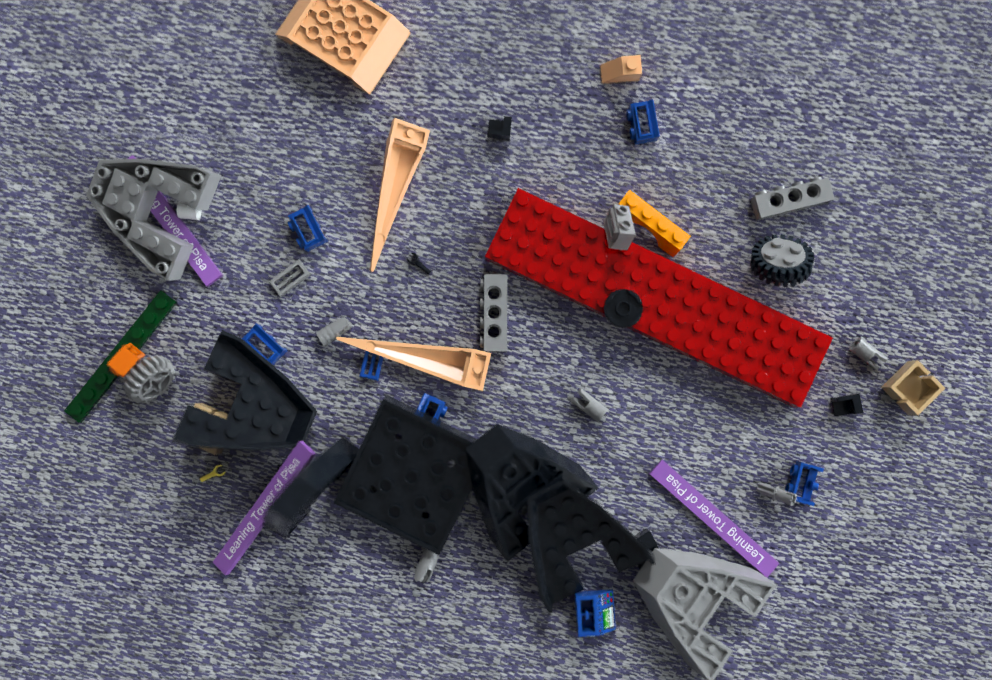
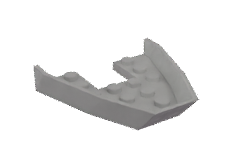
(685, 593)

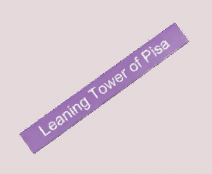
(171, 223)
(714, 518)
(253, 521)

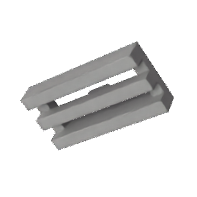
(306, 274)

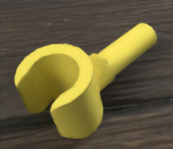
(212, 474)

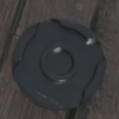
(623, 308)

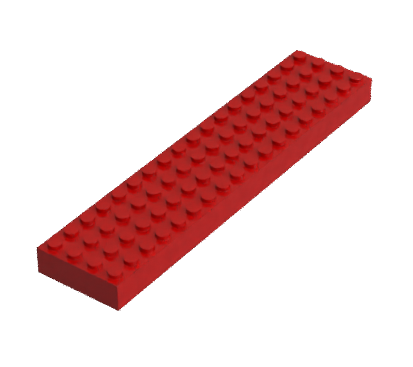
(678, 304)

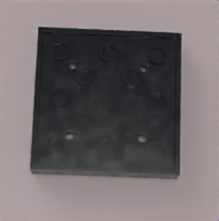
(409, 475)

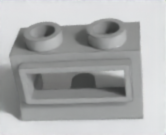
(623, 231)

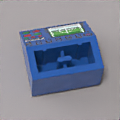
(594, 612)

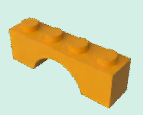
(668, 235)

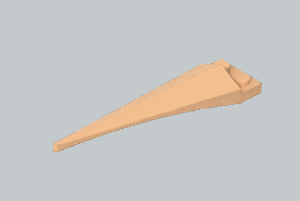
(402, 155)
(457, 365)

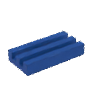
(364, 364)

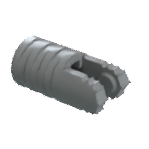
(334, 329)
(866, 351)
(593, 408)
(426, 566)

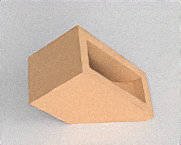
(621, 69)

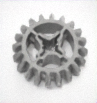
(149, 379)

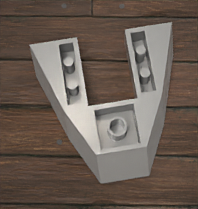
(124, 197)

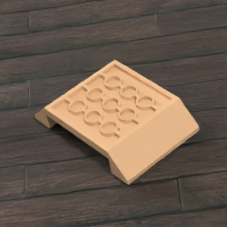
(346, 35)

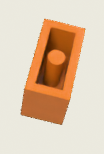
(125, 359)

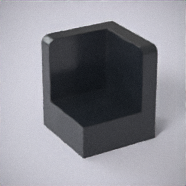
(499, 129)
(847, 404)

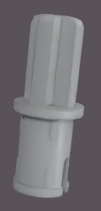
(777, 493)

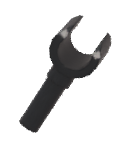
(417, 263)

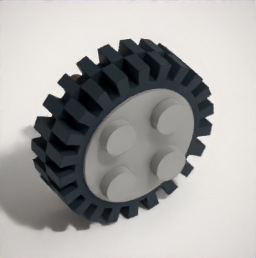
(782, 260)

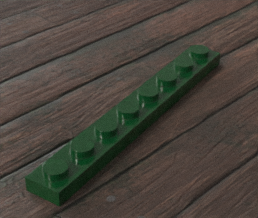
(103, 377)

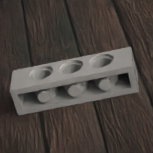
(821, 192)
(499, 283)

